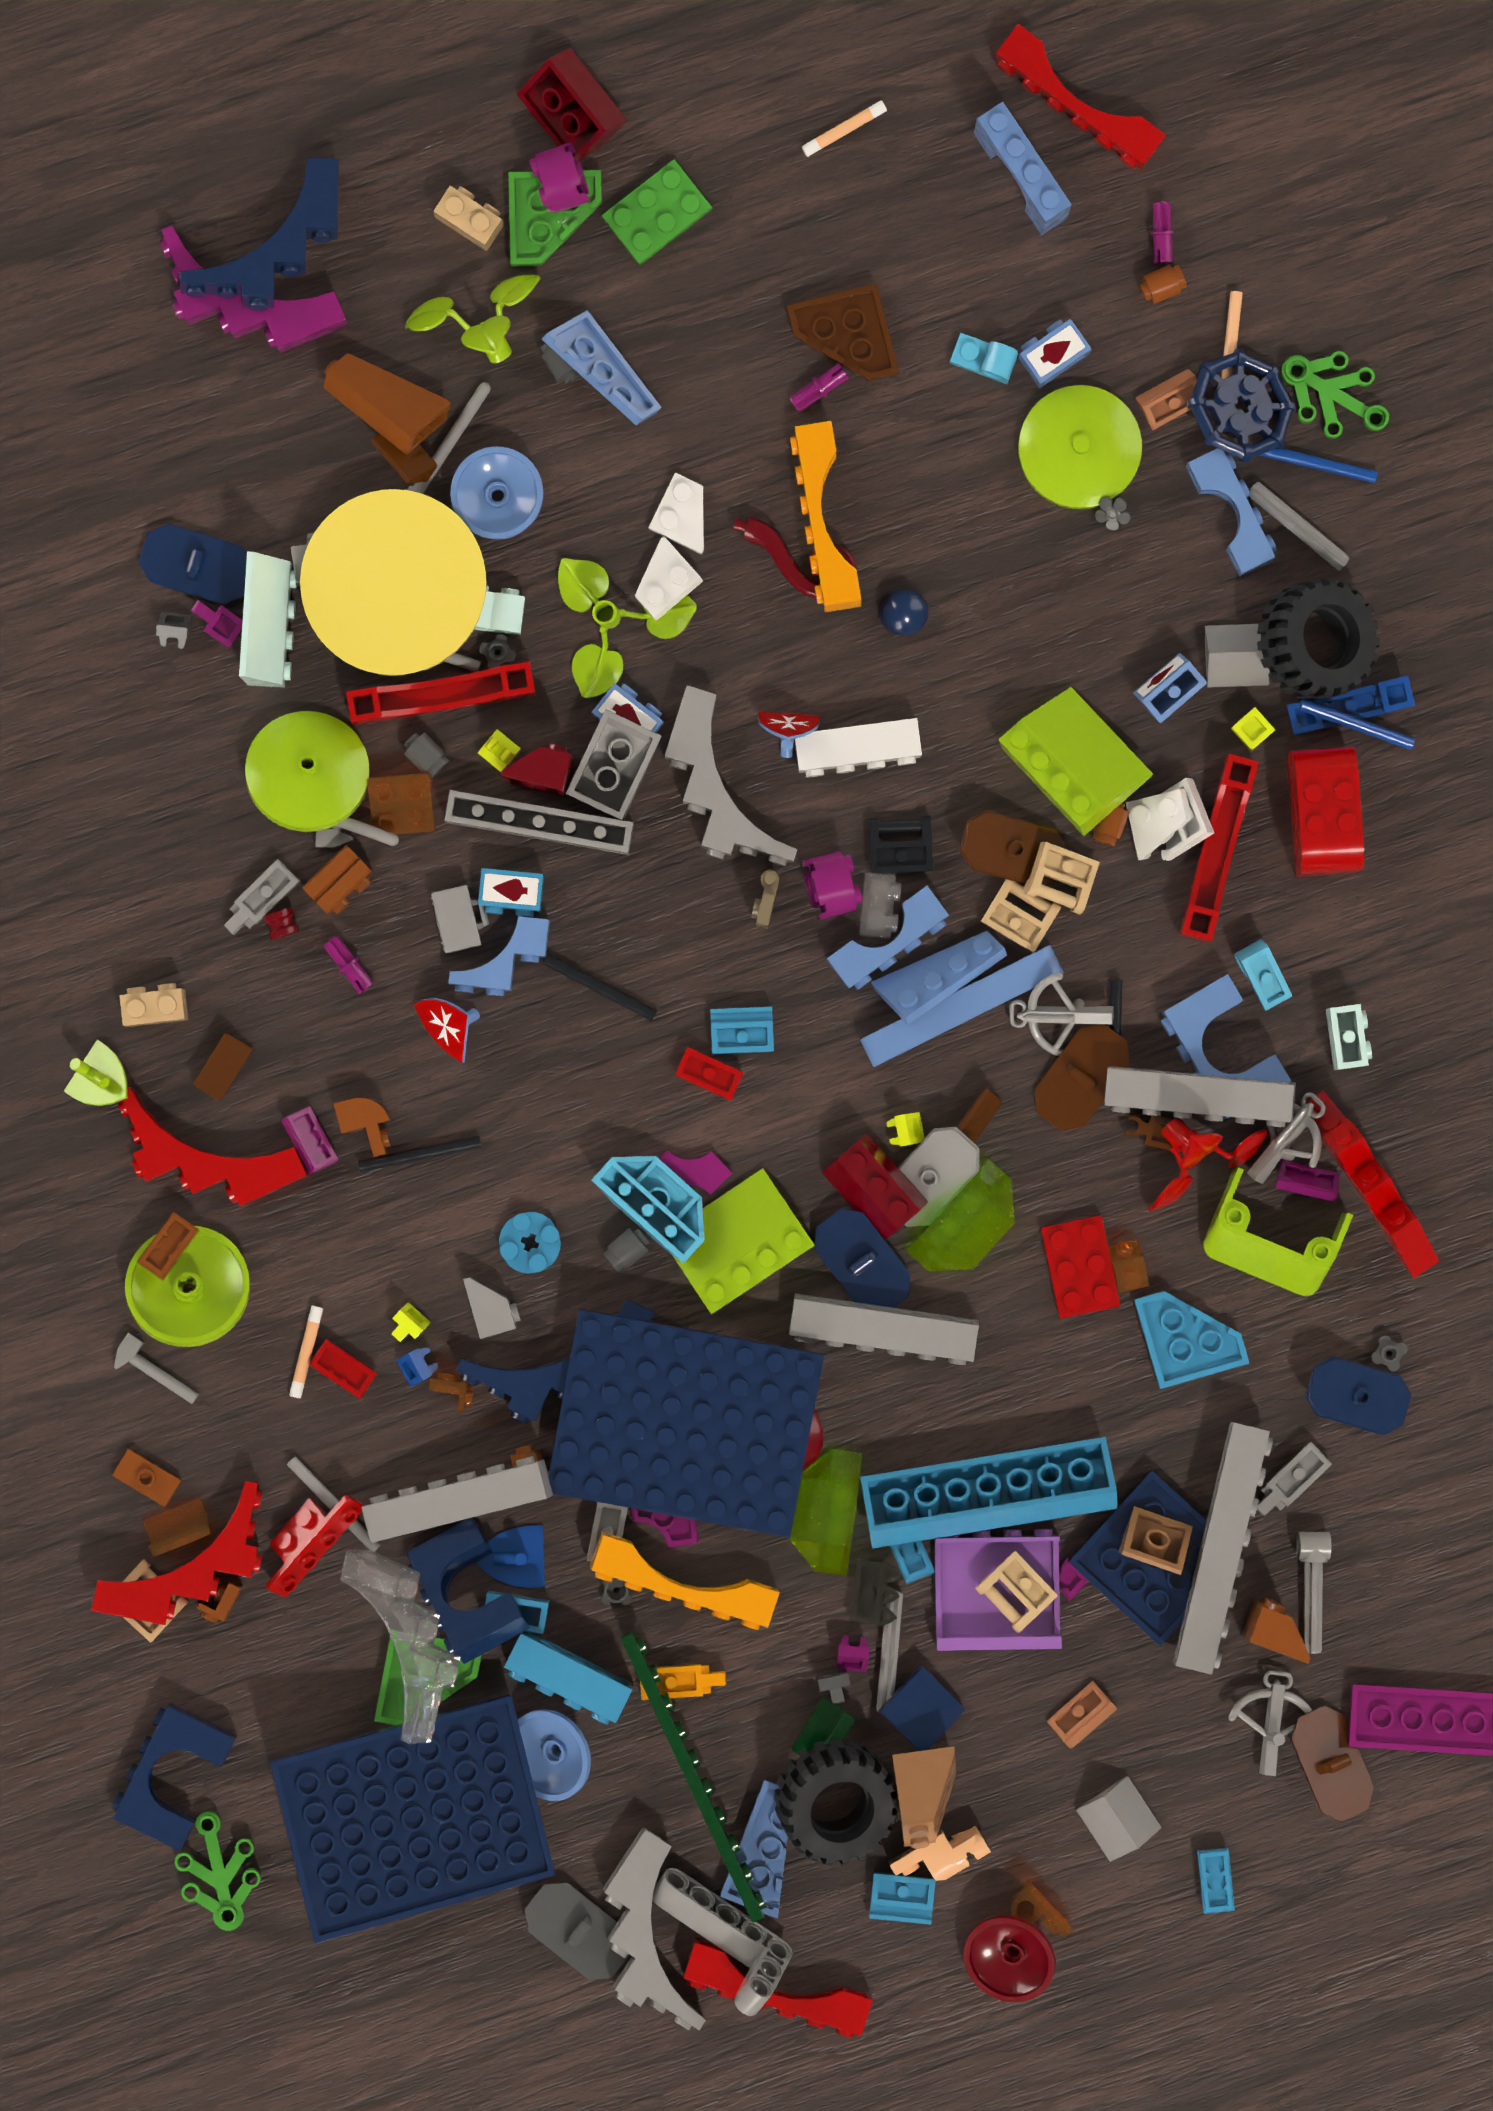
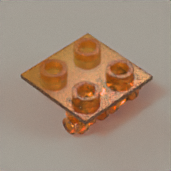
(401, 803)

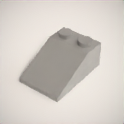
(614, 764)

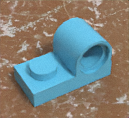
(984, 358)
(1263, 973)

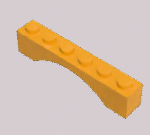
(837, 577)
(744, 1600)

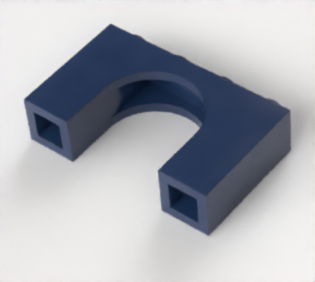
(439, 1562)
(140, 1805)

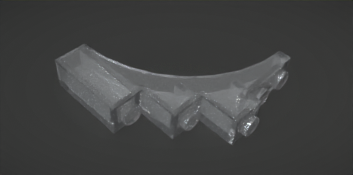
(413, 1630)

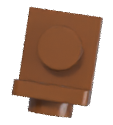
(225, 1598)

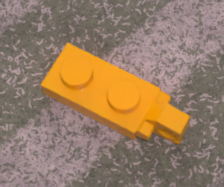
(687, 1680)

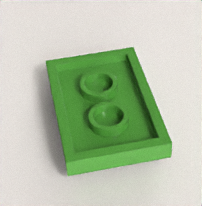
(656, 212)

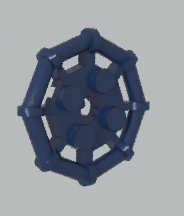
(1254, 395)

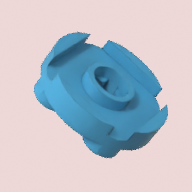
(522, 1226)

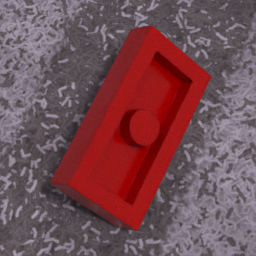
(709, 1073)

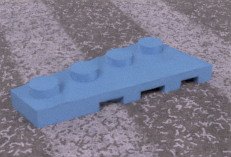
(600, 363)
(931, 980)
(764, 1852)

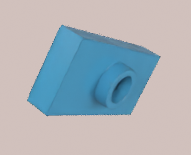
(912, 1561)
(1215, 1880)

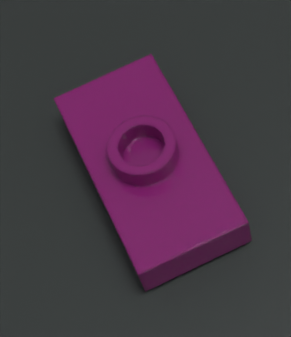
(309, 1140)
(1307, 1180)

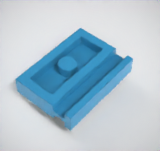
(742, 1030)
(902, 1898)

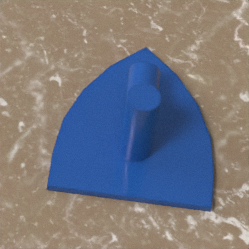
(517, 1557)

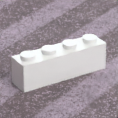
(858, 746)

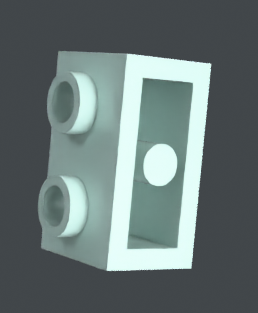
(1347, 1036)

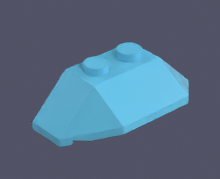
(655, 1202)

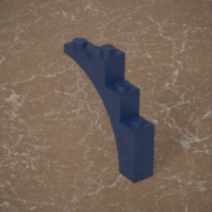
(284, 253)
(531, 1386)

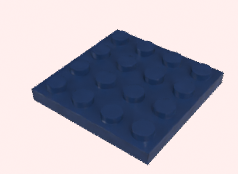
(1142, 1591)

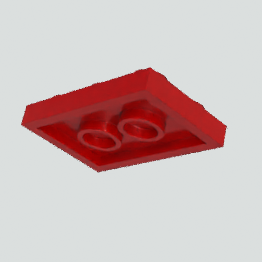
(1080, 1266)

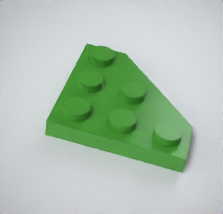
(535, 230)
(391, 1696)

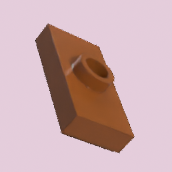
(168, 1246)
(146, 1477)

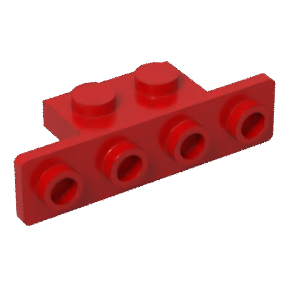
(308, 1539)

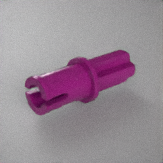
(1162, 233)
(819, 387)
(348, 964)

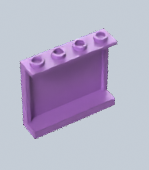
(970, 1619)

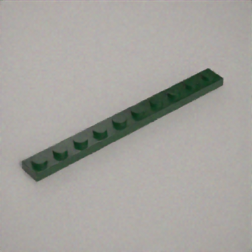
(700, 1787)

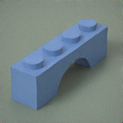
(1215, 475)
(920, 915)

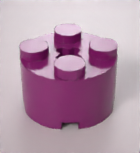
(561, 178)
(831, 884)

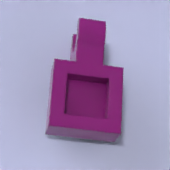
(221, 625)

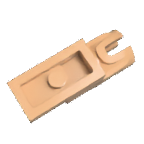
(943, 1857)

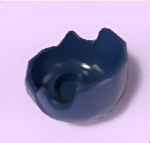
(903, 612)

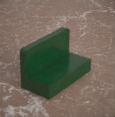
(824, 1724)

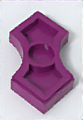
(703, 1172)
(676, 1530)

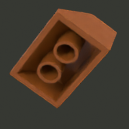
(1274, 1629)

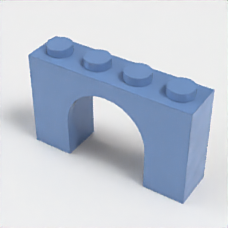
(1003, 137)
(1192, 1015)

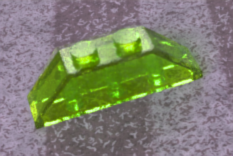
(968, 1223)
(827, 1511)

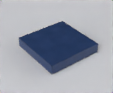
(921, 1709)

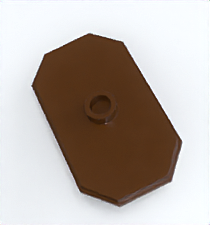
(1005, 845)
(1078, 1077)
(1331, 1766)

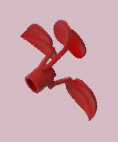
(1195, 1148)

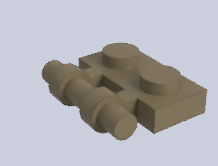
(763, 907)

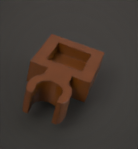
(1151, 1131)

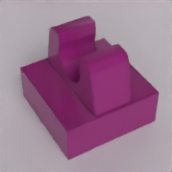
(852, 1657)

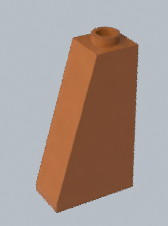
(386, 402)

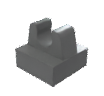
(173, 626)
(834, 1683)

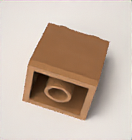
(923, 1791)

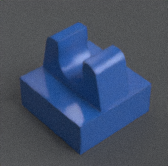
(415, 1367)

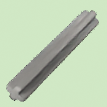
(1298, 526)
(889, 1653)

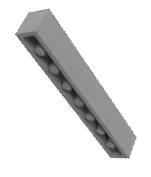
(1221, 1548)

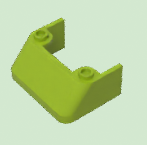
(1234, 1246)

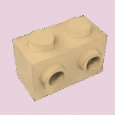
(469, 218)
(153, 1007)

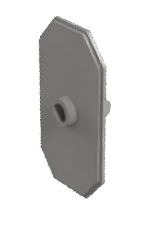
(940, 1170)

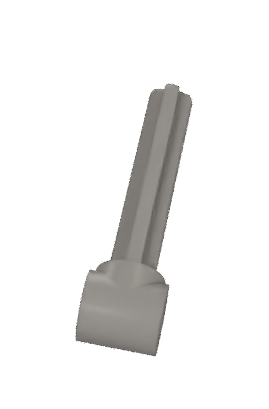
(1313, 1550)

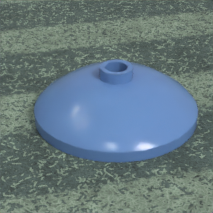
(493, 471)
(553, 1772)

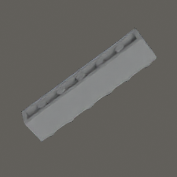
(539, 822)
(1199, 1094)
(884, 1328)
(456, 1500)

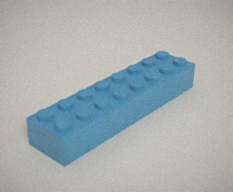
(989, 1492)

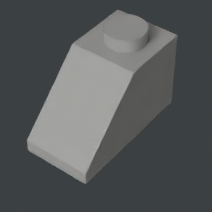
(490, 1309)

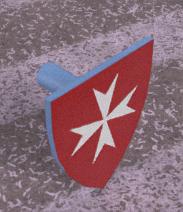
(788, 727)
(447, 1024)

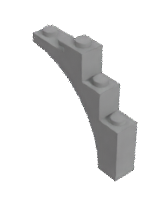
(727, 826)
(633, 1887)

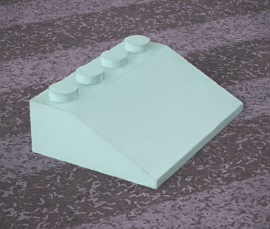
(267, 621)

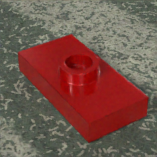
(343, 1368)

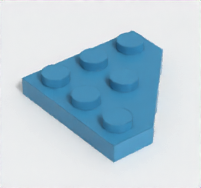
(1186, 1341)

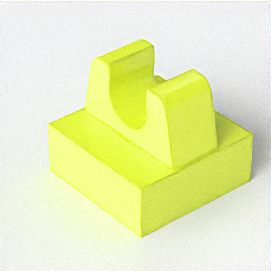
(1253, 729)
(499, 750)
(908, 1129)
(409, 1322)

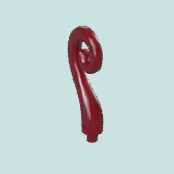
(767, 537)

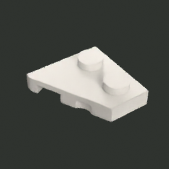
(681, 514)
(666, 580)
(1156, 819)
(1195, 830)

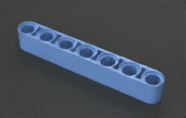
(962, 1006)

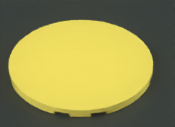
(393, 582)

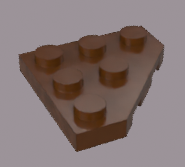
(848, 330)

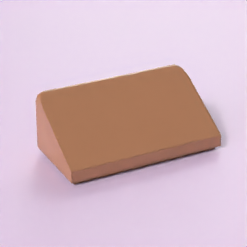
(1167, 399)
(1081, 1715)

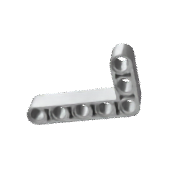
(729, 1930)

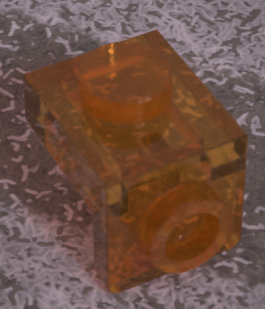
(1128, 1266)
(448, 1384)

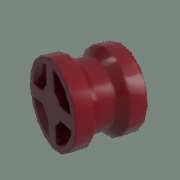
(281, 924)

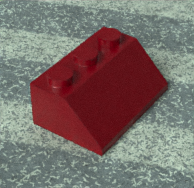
(571, 104)
(542, 770)
(875, 1186)

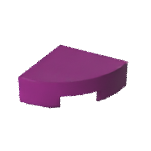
(1070, 1579)

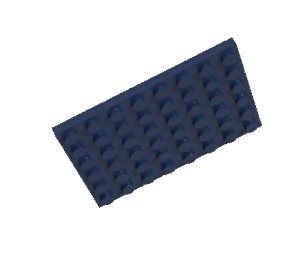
(685, 1422)
(412, 1826)

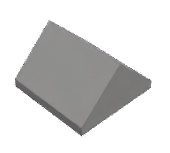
(1234, 656)
(1119, 1819)

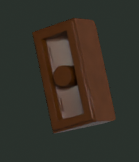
(413, 467)
(222, 1066)
(979, 1114)

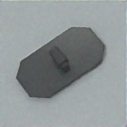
(574, 1930)

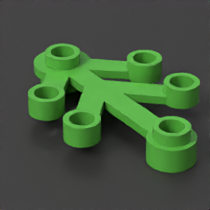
(1330, 391)
(219, 1876)

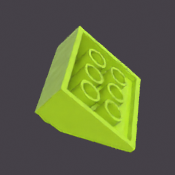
(1075, 759)
(745, 1241)

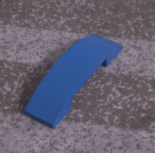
(1359, 703)

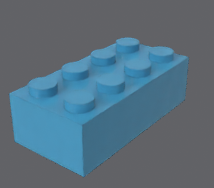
(568, 1676)

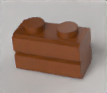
(338, 881)

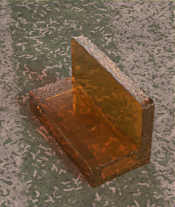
(177, 1527)

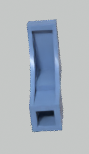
(528, 940)

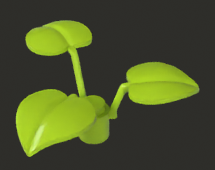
(487, 336)
(596, 668)

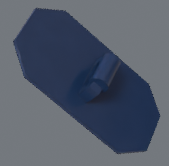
(194, 564)
(861, 1259)
(1358, 1395)

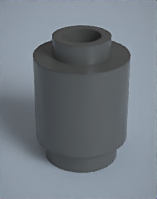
(558, 367)
(425, 754)
(627, 1249)

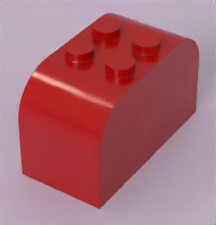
(1325, 811)

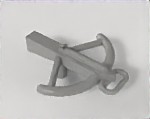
(1072, 1014)
(1280, 1145)
(1271, 1732)

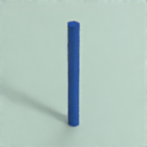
(1322, 464)
(1356, 724)

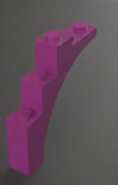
(288, 322)

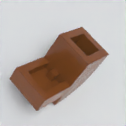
(368, 1114)

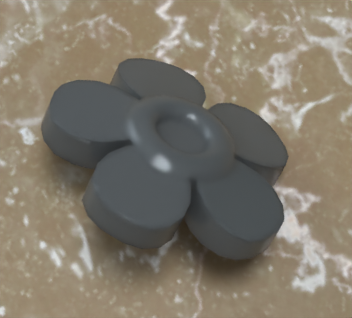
(1112, 513)

